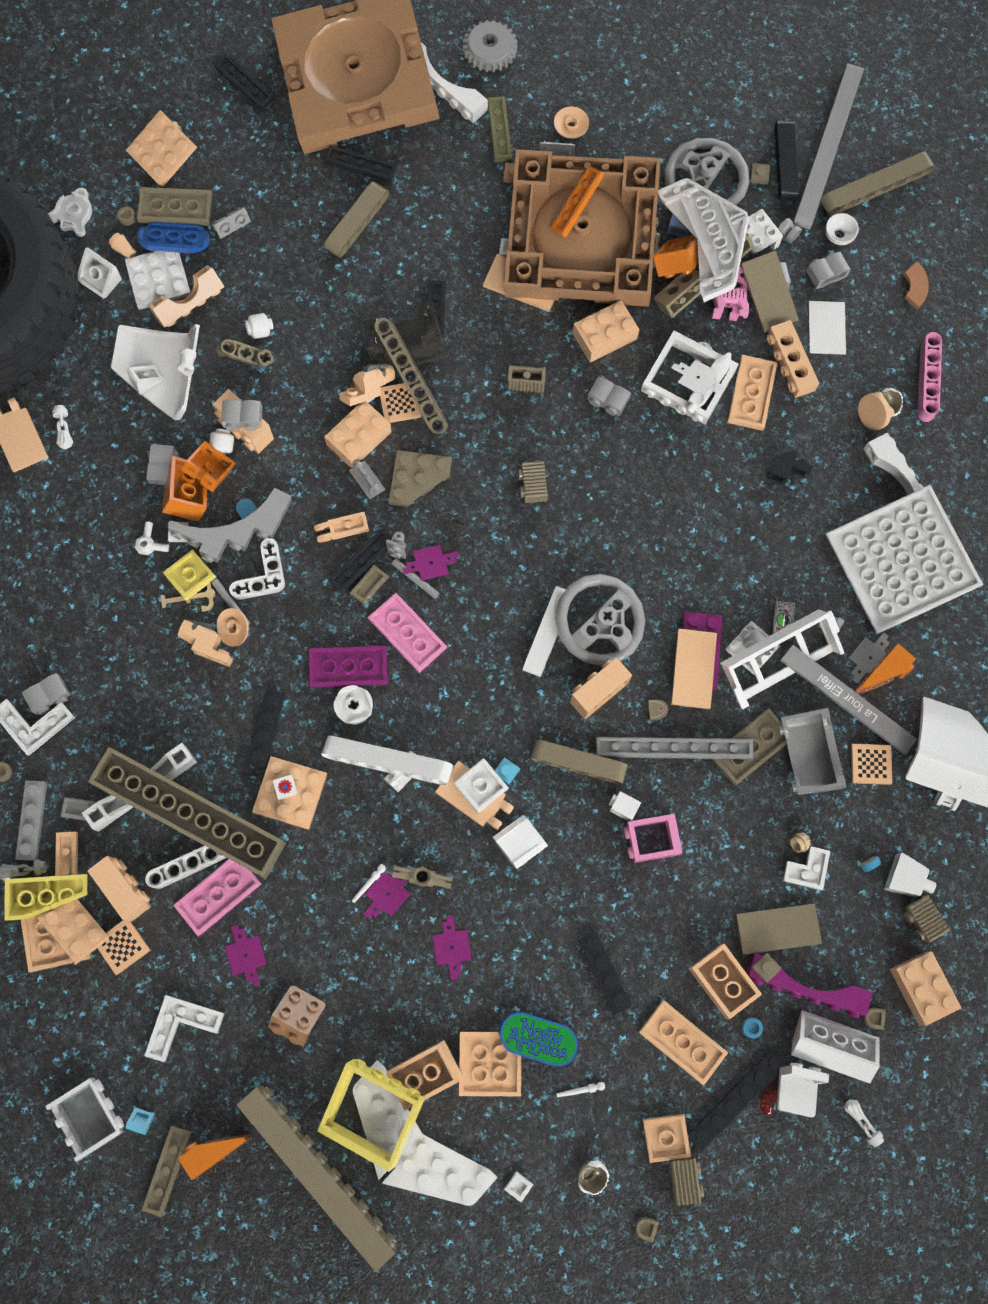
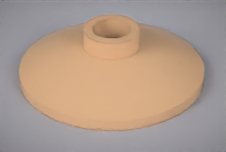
(571, 116)
(232, 627)

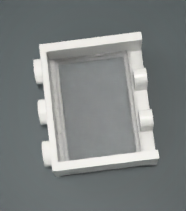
(86, 1118)

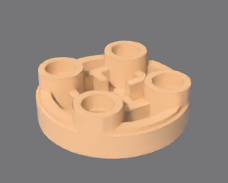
(875, 411)

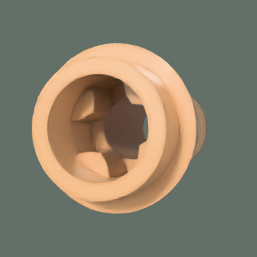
(121, 245)

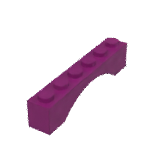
(849, 998)

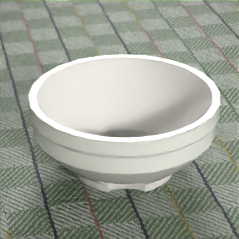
(844, 223)

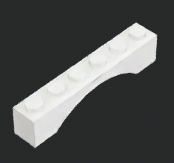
(465, 100)
(885, 455)
(111, 808)

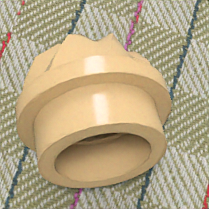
(800, 842)

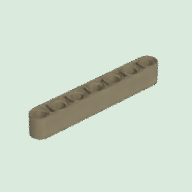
(877, 183)
(405, 369)

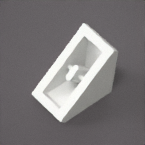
(144, 377)

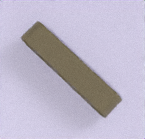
(356, 219)
(579, 761)

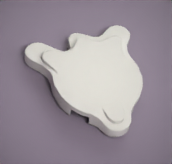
(73, 212)

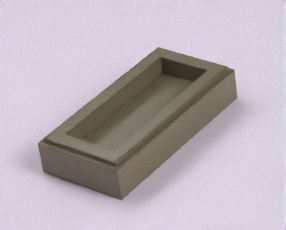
(369, 584)

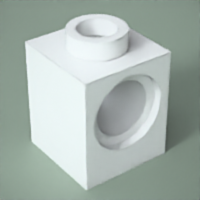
(624, 806)

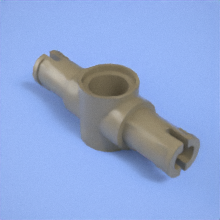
(411, 875)

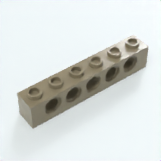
(686, 288)

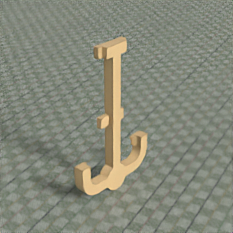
(209, 593)

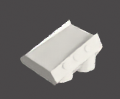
(749, 636)
(519, 841)

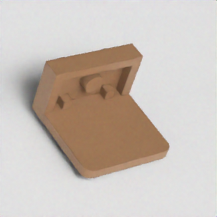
(296, 1015)

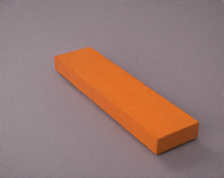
(577, 201)

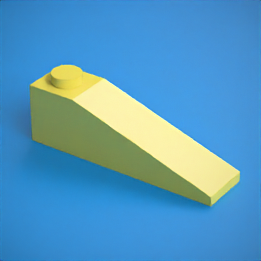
(39, 894)

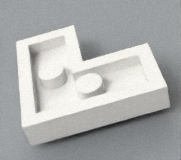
(811, 874)

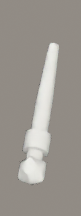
(375, 875)
(590, 1088)

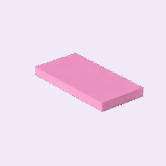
(407, 632)
(216, 895)

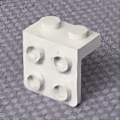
(763, 232)
(799, 1089)

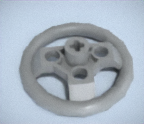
(707, 165)
(580, 640)

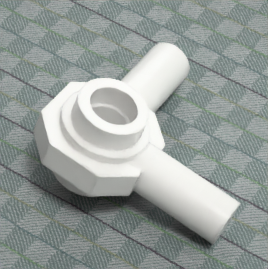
(146, 545)

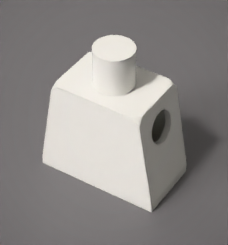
(908, 877)

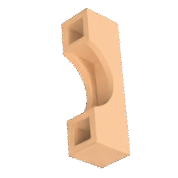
(205, 285)

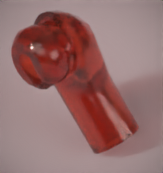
(768, 1102)

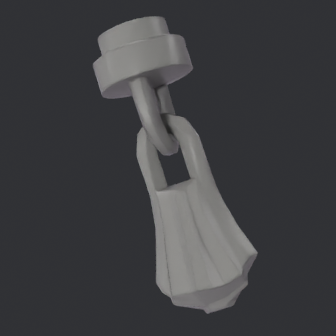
(11, 871)

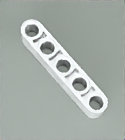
(544, 638)
(184, 868)

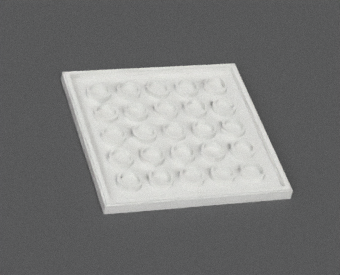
(903, 559)

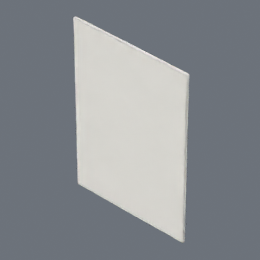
(827, 327)

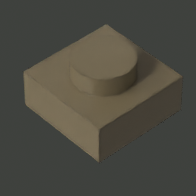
(760, 173)
(766, 968)

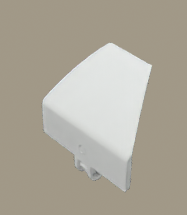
(170, 354)
(951, 755)

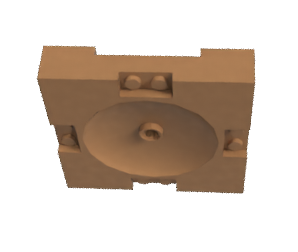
(353, 70)
(598, 263)

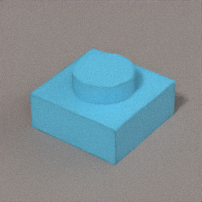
(507, 771)
(140, 1121)

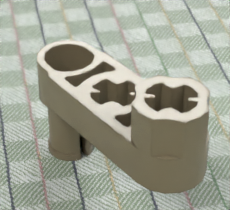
(234, 348)

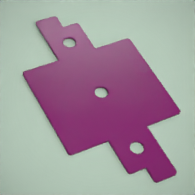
(429, 570)
(389, 903)
(454, 956)
(254, 959)

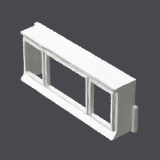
(830, 632)

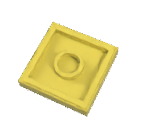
(189, 575)

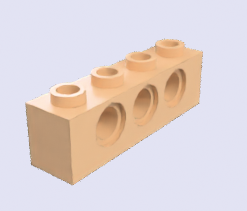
(786, 333)

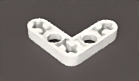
(269, 575)

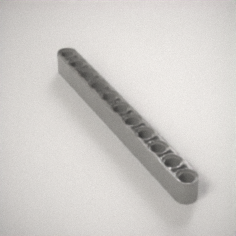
(828, 146)

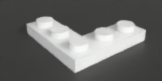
(33, 736)
(176, 1011)

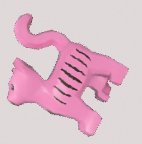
(734, 299)

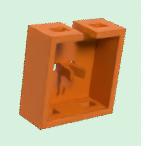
(211, 462)

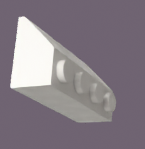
(836, 1047)

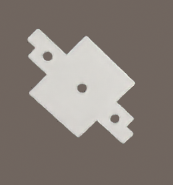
(690, 378)

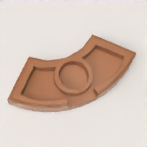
(917, 284)

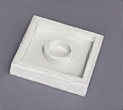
(480, 785)

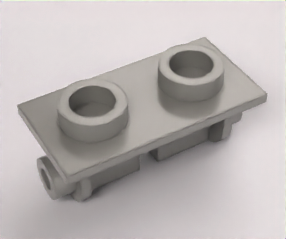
(558, 149)
(232, 222)
(366, 479)
(397, 546)

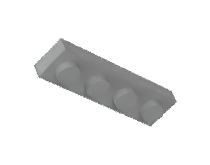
(31, 820)

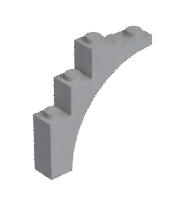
(238, 534)

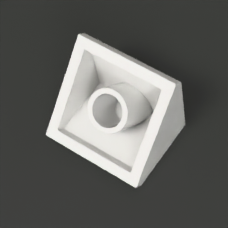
(98, 273)

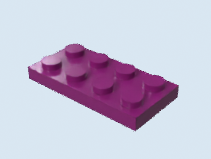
(706, 623)
(348, 666)

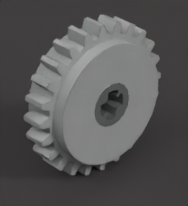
(490, 45)

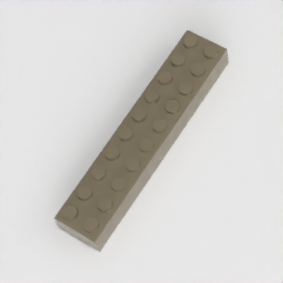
(187, 812)
(318, 1177)

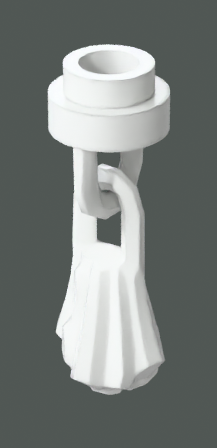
(63, 439)
(855, 1111)

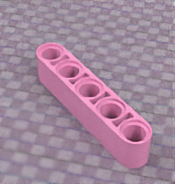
(932, 369)

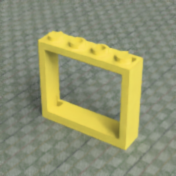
(355, 1142)

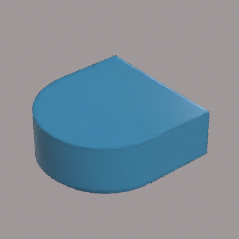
(245, 508)

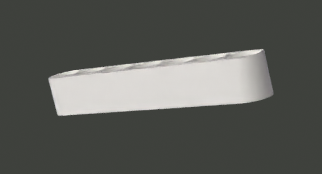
(387, 760)

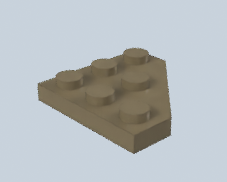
(416, 475)

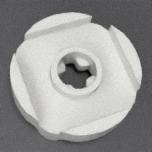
(343, 700)

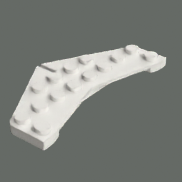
(718, 229)
(424, 1163)

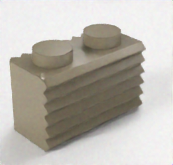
(526, 379)
(534, 482)
(925, 919)
(685, 1181)

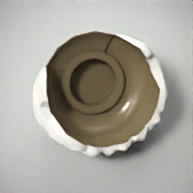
(894, 399)
(592, 1177)

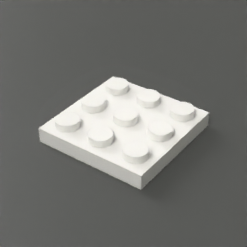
(157, 276)

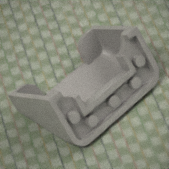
(812, 752)

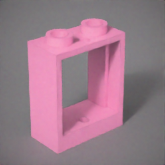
(672, 832)

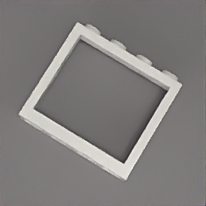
(699, 352)

